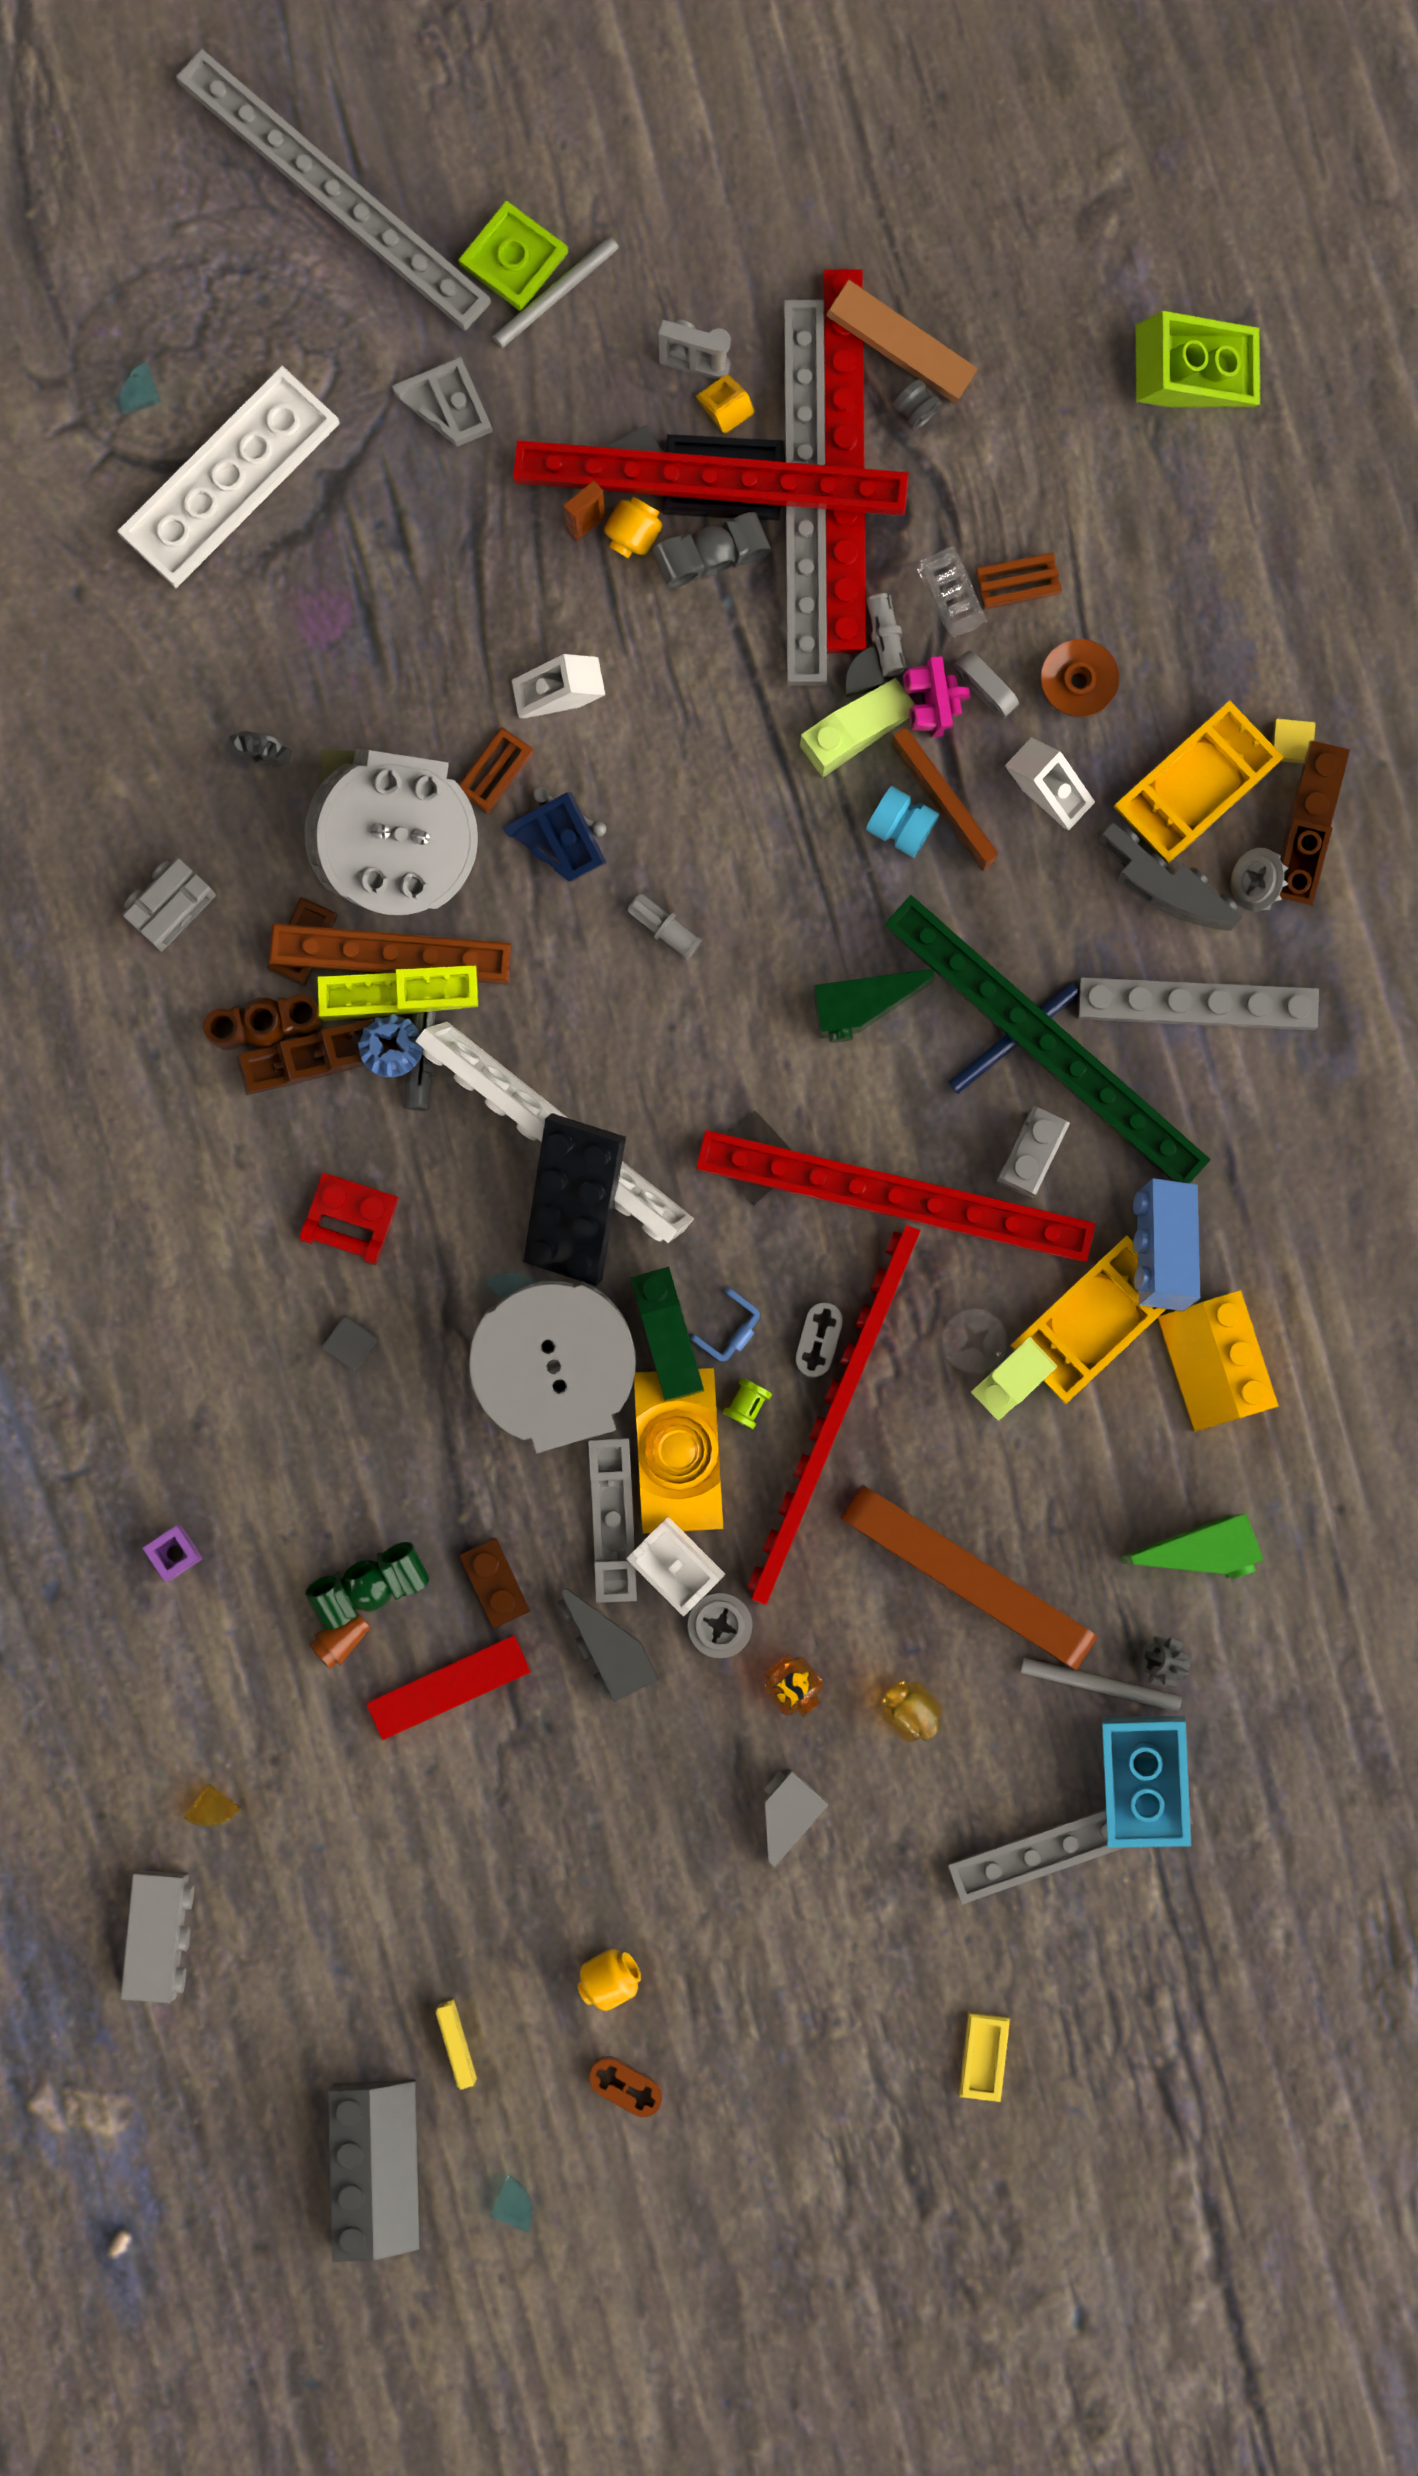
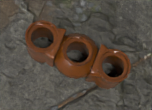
(244, 1018)

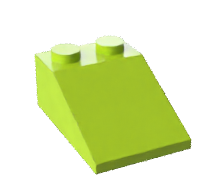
(1196, 362)

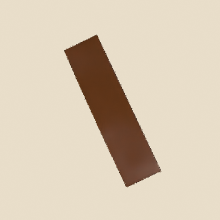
(306, 1058)

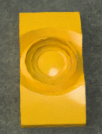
(1198, 782)
(1091, 1322)
(678, 1455)

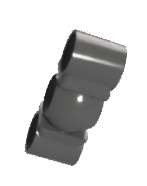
(711, 550)

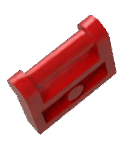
(352, 1205)

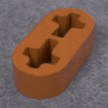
(620, 2095)

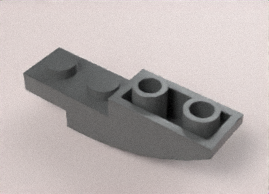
(1179, 895)

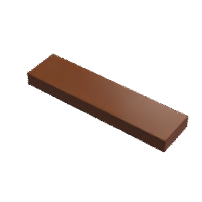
(944, 798)

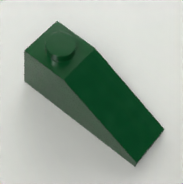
(856, 1004)
(667, 1334)

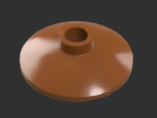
(1085, 660)

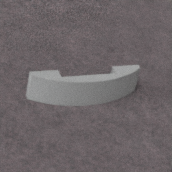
(612, 1519)

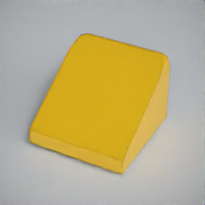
(726, 403)

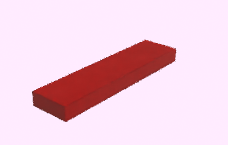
(448, 1687)

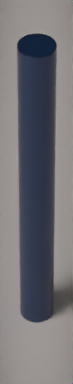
(1005, 1044)

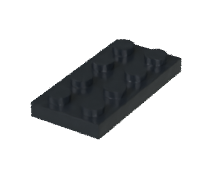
(574, 1199)

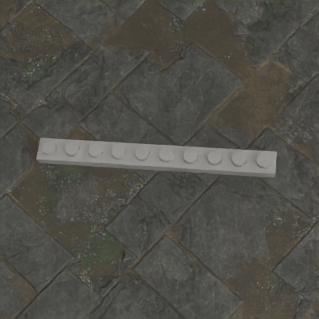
(333, 190)
(805, 525)

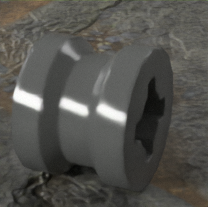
(917, 404)

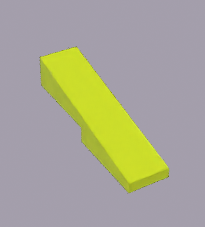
(397, 992)

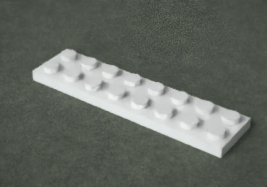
(513, 1097)

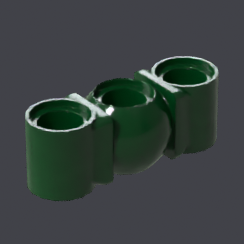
(367, 1585)

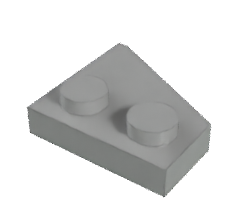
(446, 402)

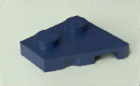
(559, 837)

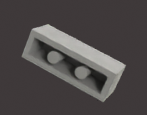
(156, 1936)

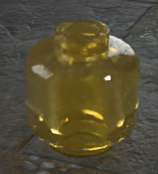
(912, 1711)

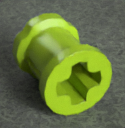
(747, 1403)

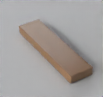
(902, 341)

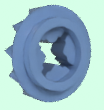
(393, 1062)

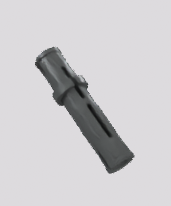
(417, 1096)

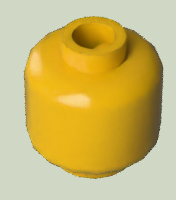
(633, 527)
(609, 1979)

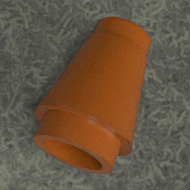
(336, 1644)

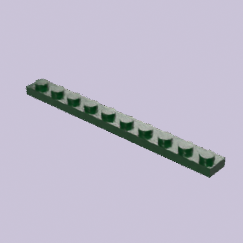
(1046, 1042)

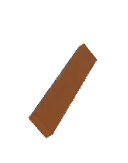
(384, 951)

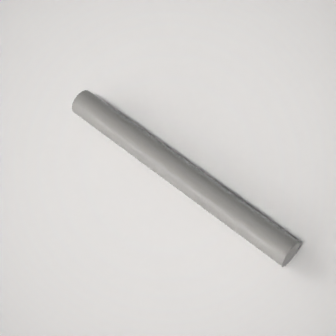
(555, 292)
(1101, 1684)

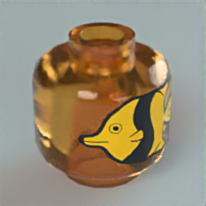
(793, 1686)

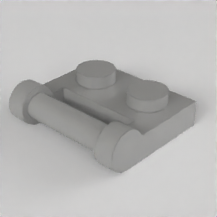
(682, 346)

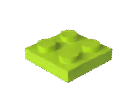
(513, 256)

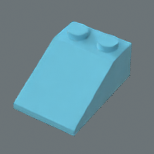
(1146, 1781)

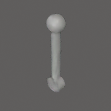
(542, 796)

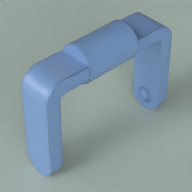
(740, 1337)

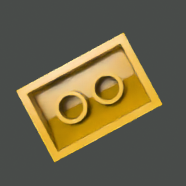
(1217, 1361)

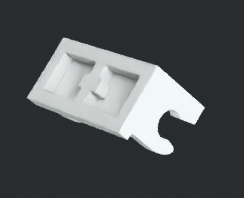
(675, 1566)

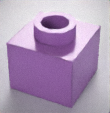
(159, 1551)

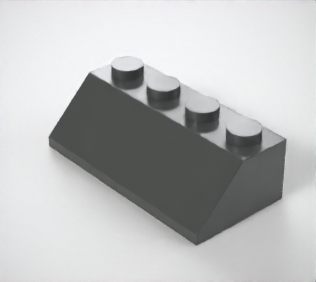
(373, 2170)

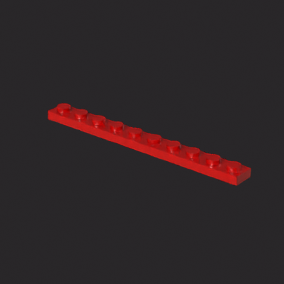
(844, 449)
(711, 477)
(895, 1196)
(826, 1429)

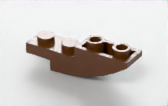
(1311, 820)

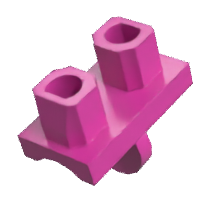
(940, 695)

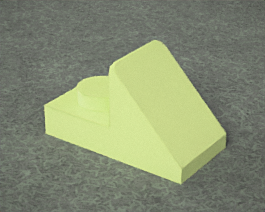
(1014, 1379)

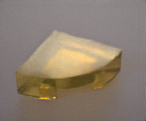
(212, 1808)

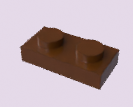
(495, 1583)

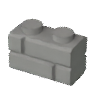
(167, 903)
(1032, 1152)

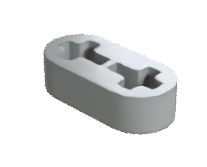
(986, 684)
(809, 1337)

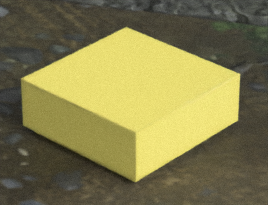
(1292, 739)

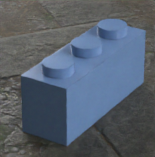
(1167, 1244)

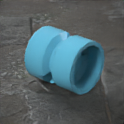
(902, 821)

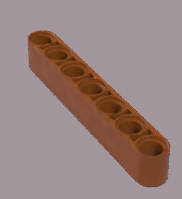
(969, 1577)

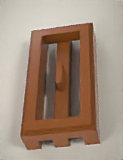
(1050, 573)
(515, 743)

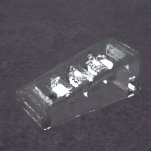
(937, 561)

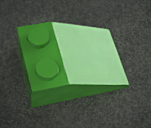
(1214, 1548)

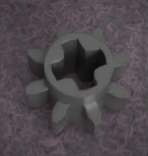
(1165, 1662)

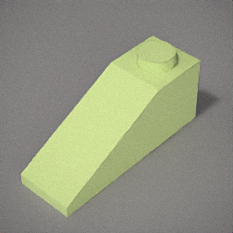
(855, 726)

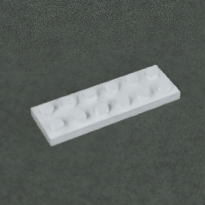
(229, 477)

